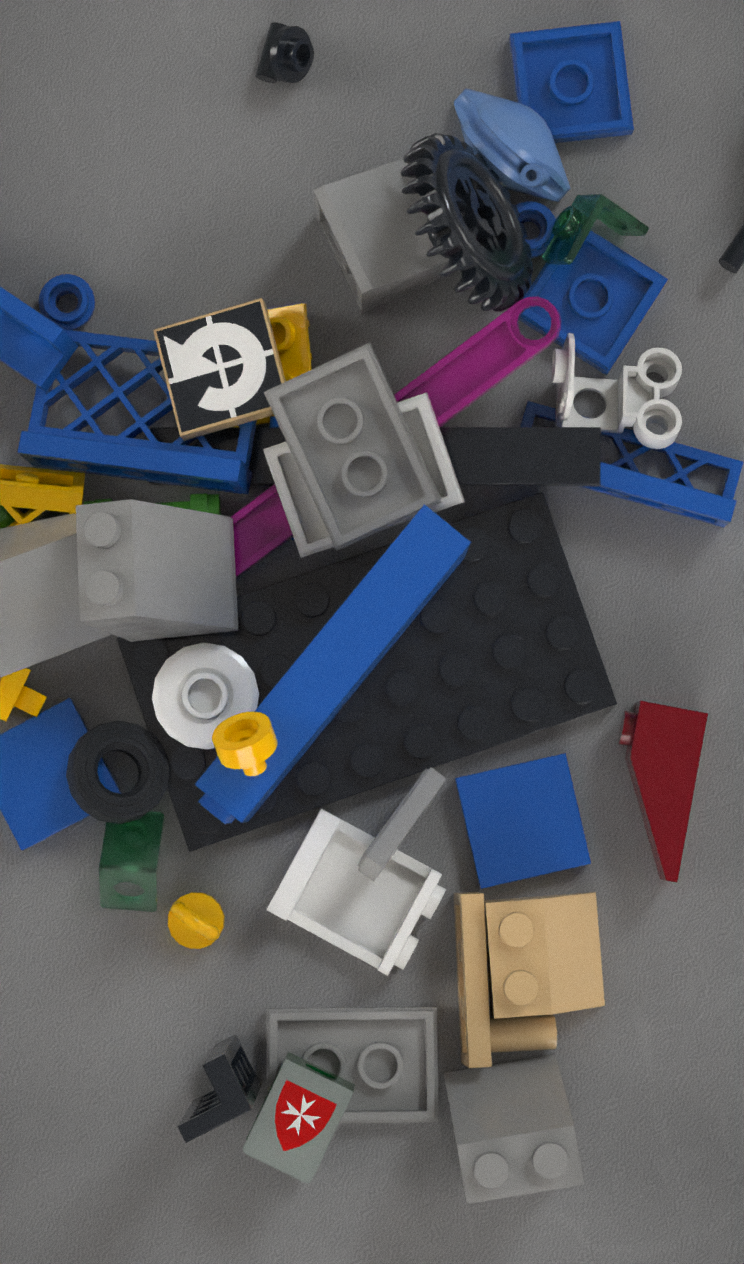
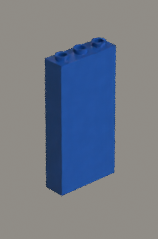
(340, 659)

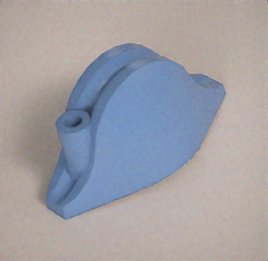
(513, 144)

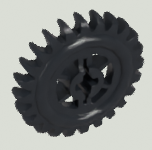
(469, 221)

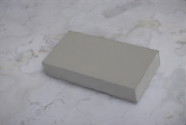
(401, 823)

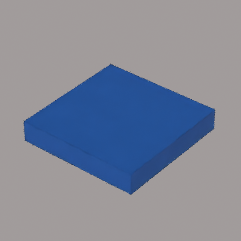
(574, 80)
(598, 300)
(34, 772)
(522, 821)

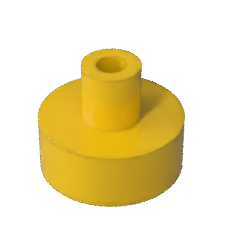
(245, 742)

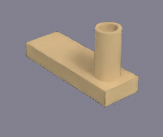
(478, 1031)

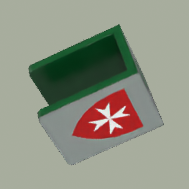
(298, 1118)

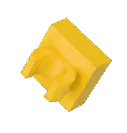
(16, 694)

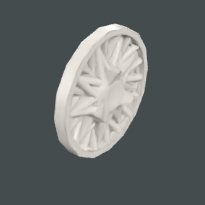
(201, 690)

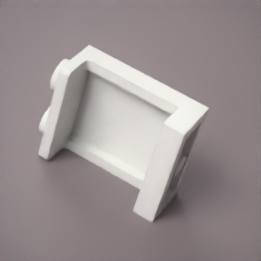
(348, 908)

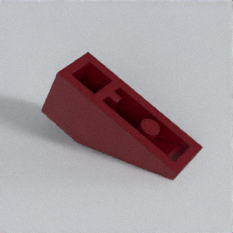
(663, 767)

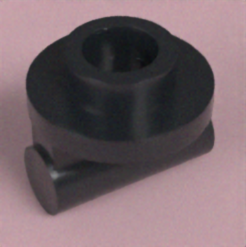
(285, 54)

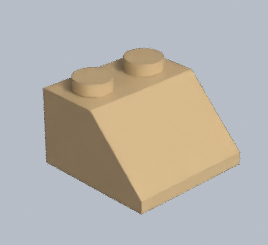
(543, 955)

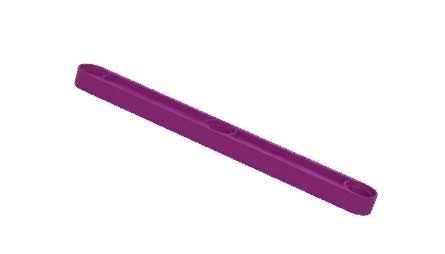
(451, 387)

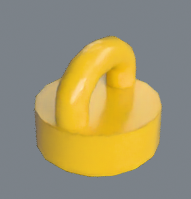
(196, 920)

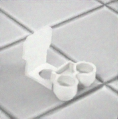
(629, 400)

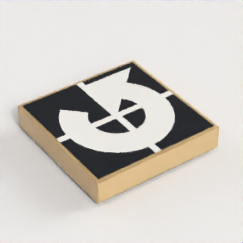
(220, 368)

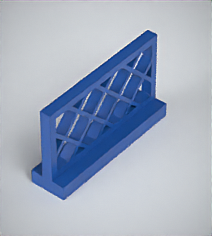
(123, 454)

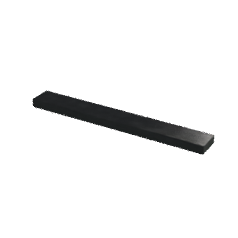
(477, 454)

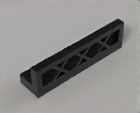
(233, 1092)

